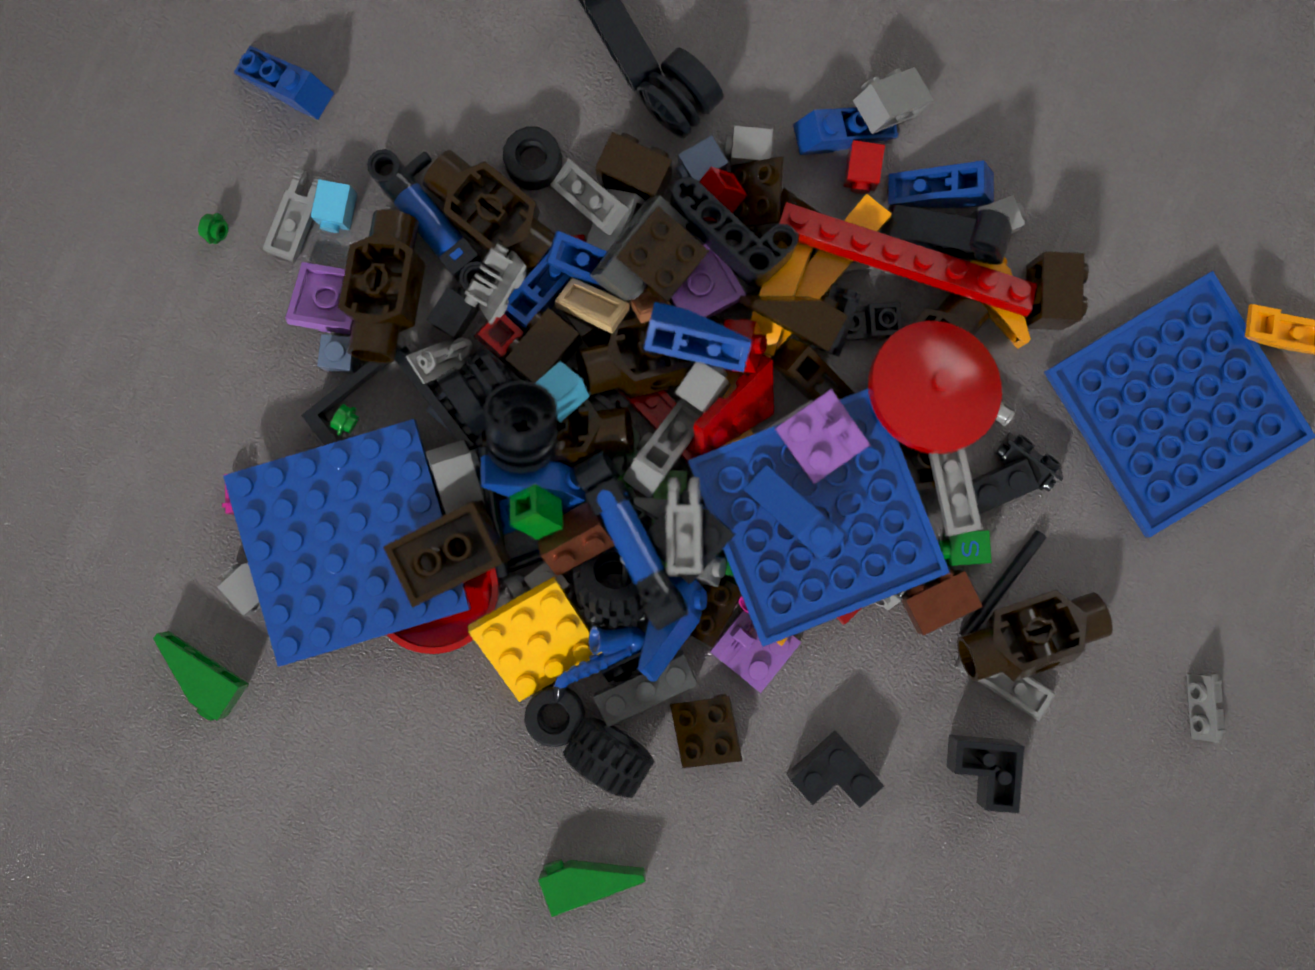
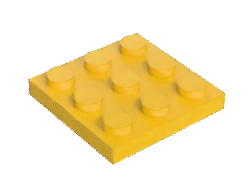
(533, 638)

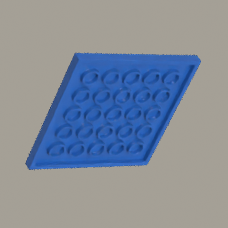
(1179, 404)
(867, 498)
(319, 535)

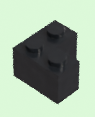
(995, 763)
(833, 764)

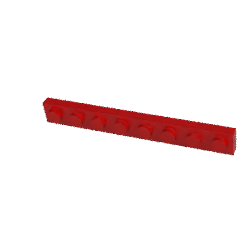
(910, 260)

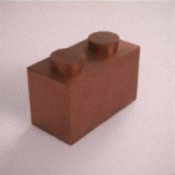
(576, 542)
(941, 601)

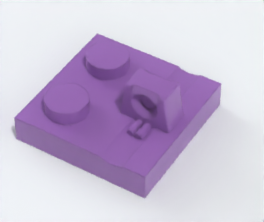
(709, 288)
(317, 300)
(822, 436)
(744, 654)

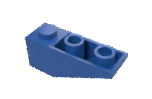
(285, 82)
(834, 130)

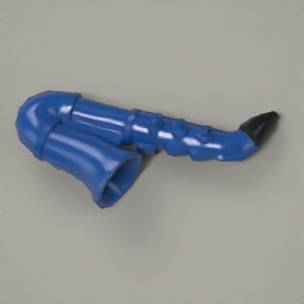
(615, 646)

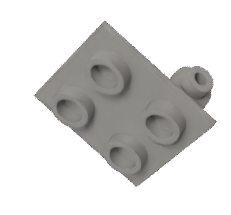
(494, 298)

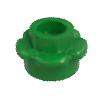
(213, 228)
(344, 419)

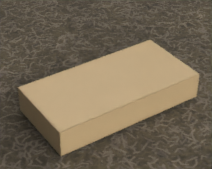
(592, 305)

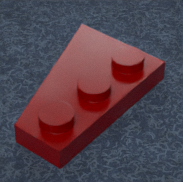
(739, 412)

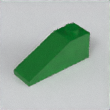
(203, 680)
(583, 882)

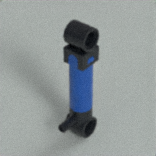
(433, 224)
(611, 502)

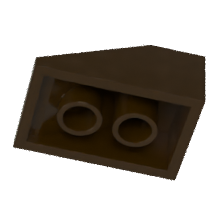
(446, 552)

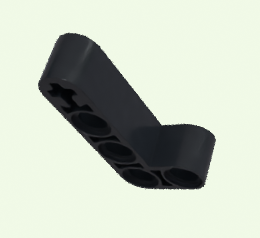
(622, 40)
(691, 195)
(954, 235)

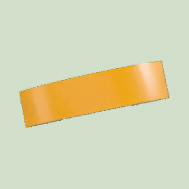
(782, 284)
(1280, 330)

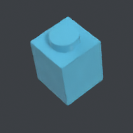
(333, 206)
(566, 389)

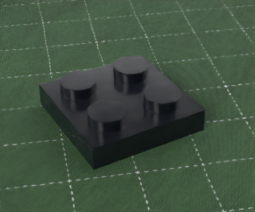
(715, 536)

